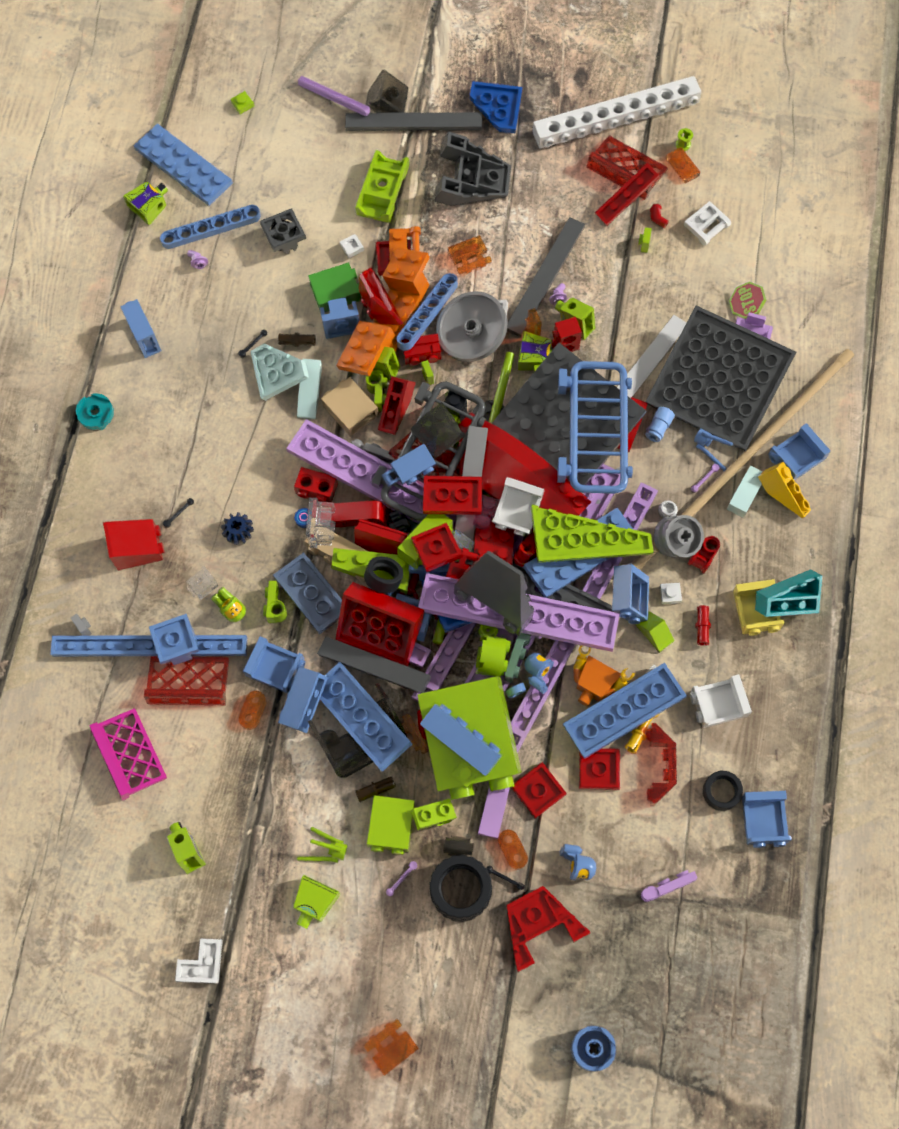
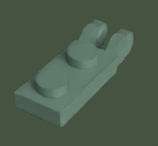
(517, 654)

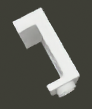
(515, 506)
(720, 702)

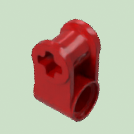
(526, 551)
(705, 556)

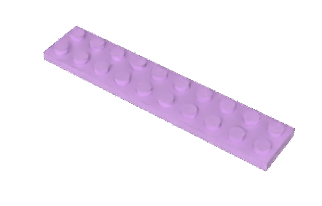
(351, 466)
(550, 619)

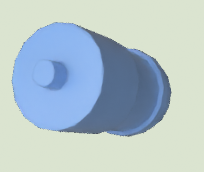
(659, 424)

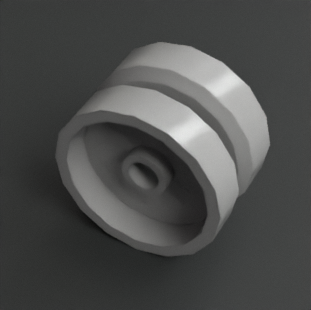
(678, 536)

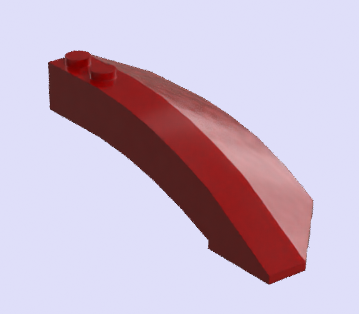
(511, 458)

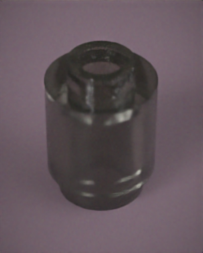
(458, 846)

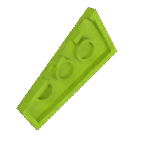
(355, 563)

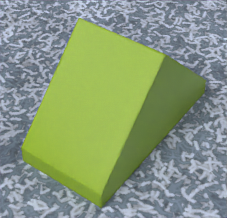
(656, 632)

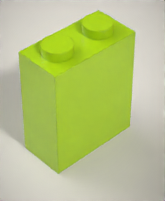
(390, 824)

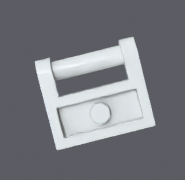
(705, 217)

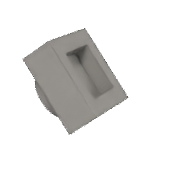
(81, 624)

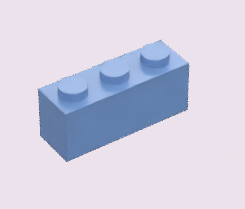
(302, 699)

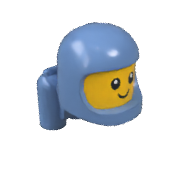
(538, 668)
(581, 866)

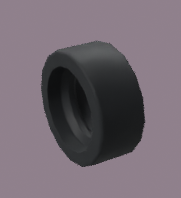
(382, 585)
(735, 781)

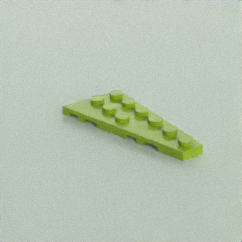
(580, 538)

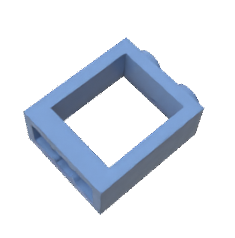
(140, 328)
(630, 593)

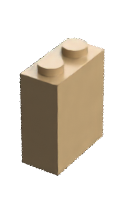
(349, 406)

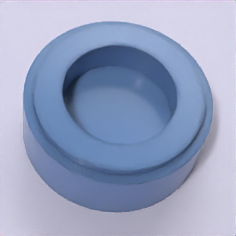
(516, 690)

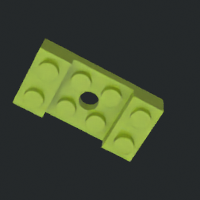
(378, 201)

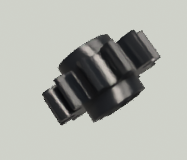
(398, 522)

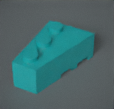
(791, 596)

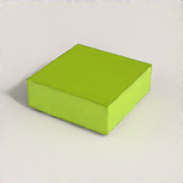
(427, 372)

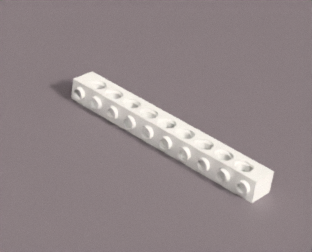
(616, 112)

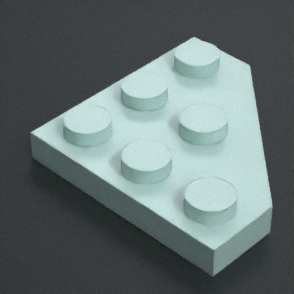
(276, 370)

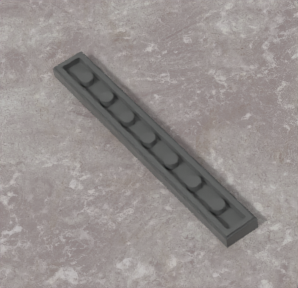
(414, 121)
(545, 275)

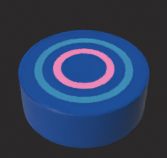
(301, 517)

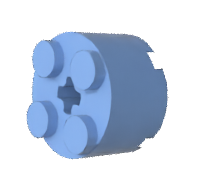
(606, 1048)

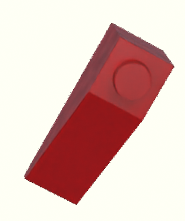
(396, 404)

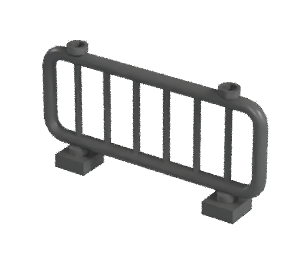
(431, 397)

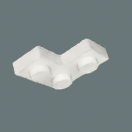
(204, 969)

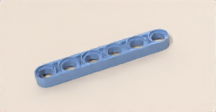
(209, 223)
(431, 312)

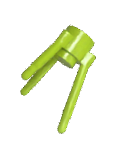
(336, 849)

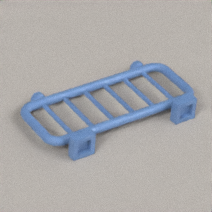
(571, 470)

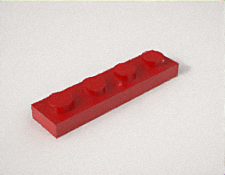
(627, 194)

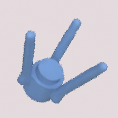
(705, 438)

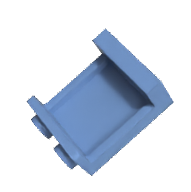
(800, 452)
(273, 665)
(765, 818)

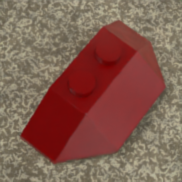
(377, 299)

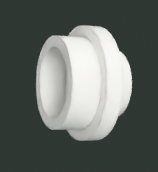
(667, 509)

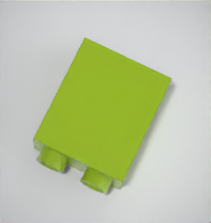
(485, 710)

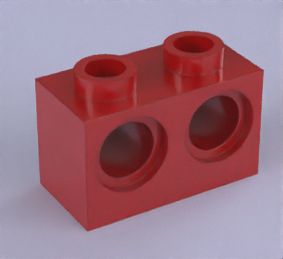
(567, 333)
(318, 481)

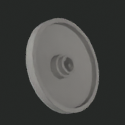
(472, 326)

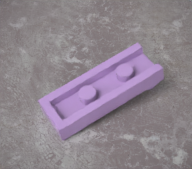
(493, 813)

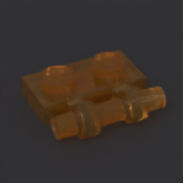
(467, 250)
(395, 1052)

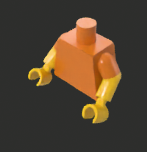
(596, 679)

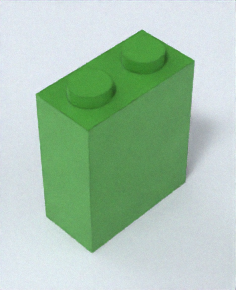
(335, 284)

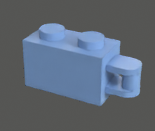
(410, 466)

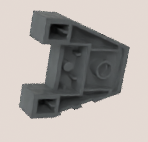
(476, 173)
(499, 588)

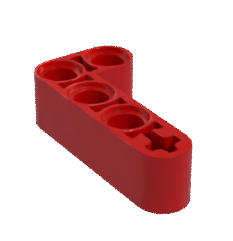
(349, 513)

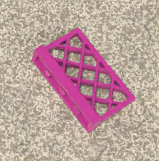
(111, 759)

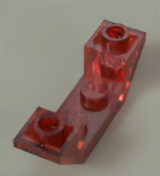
(659, 738)

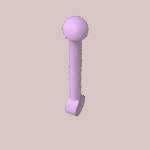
(714, 468)
(412, 866)

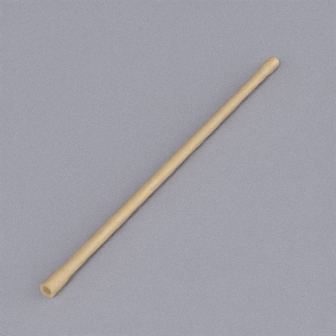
(840, 362)

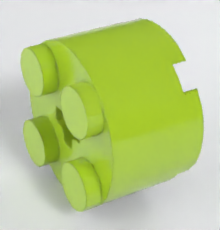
(492, 655)

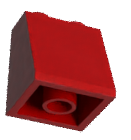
(133, 542)

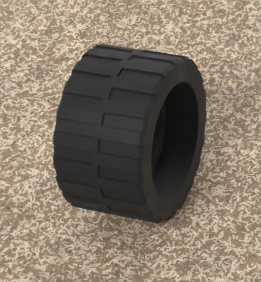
(460, 862)

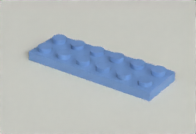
(183, 164)
(553, 576)
(624, 710)
(363, 717)

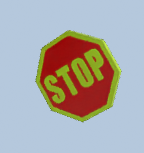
(747, 299)

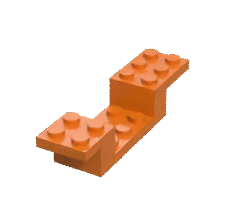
(406, 290)

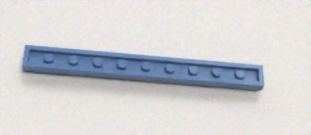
(142, 645)

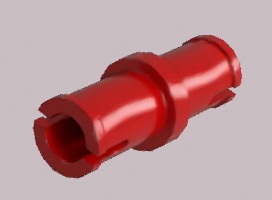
(703, 625)

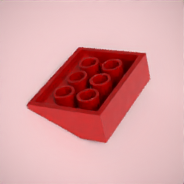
(378, 623)

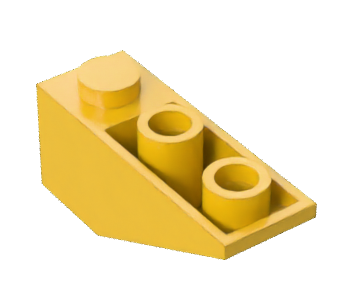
(782, 487)

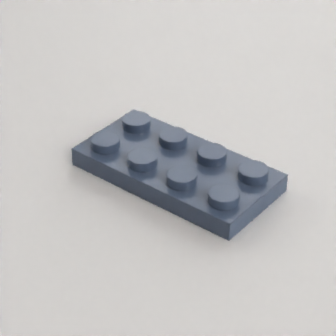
(310, 592)

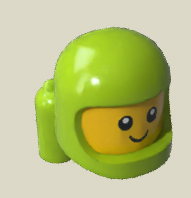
(229, 605)

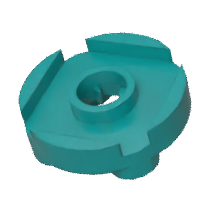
(97, 421)

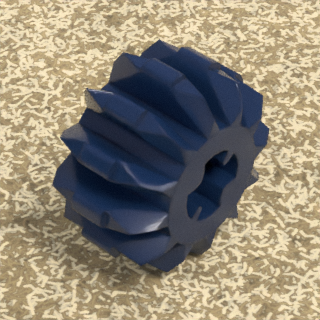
(237, 521)

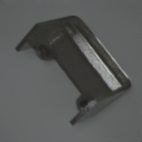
(344, 752)

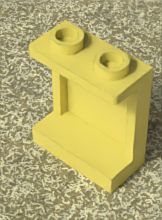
(751, 620)

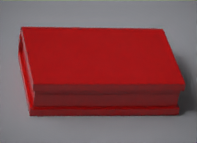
(378, 537)

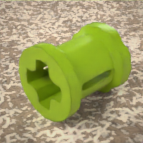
(688, 135)

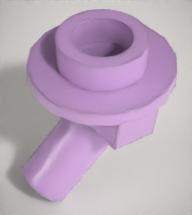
(197, 261)
(558, 294)

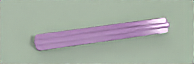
(333, 96)

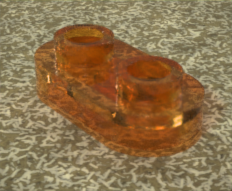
(252, 709)
(512, 849)

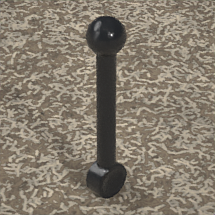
(242, 353)
(167, 523)
(519, 885)

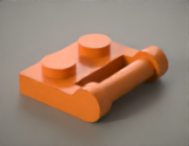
(398, 238)

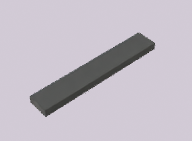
(374, 665)

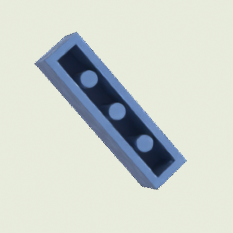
(461, 739)

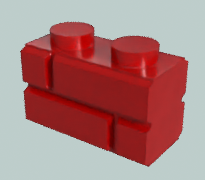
(424, 349)

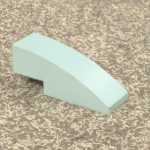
(310, 390)
(745, 492)

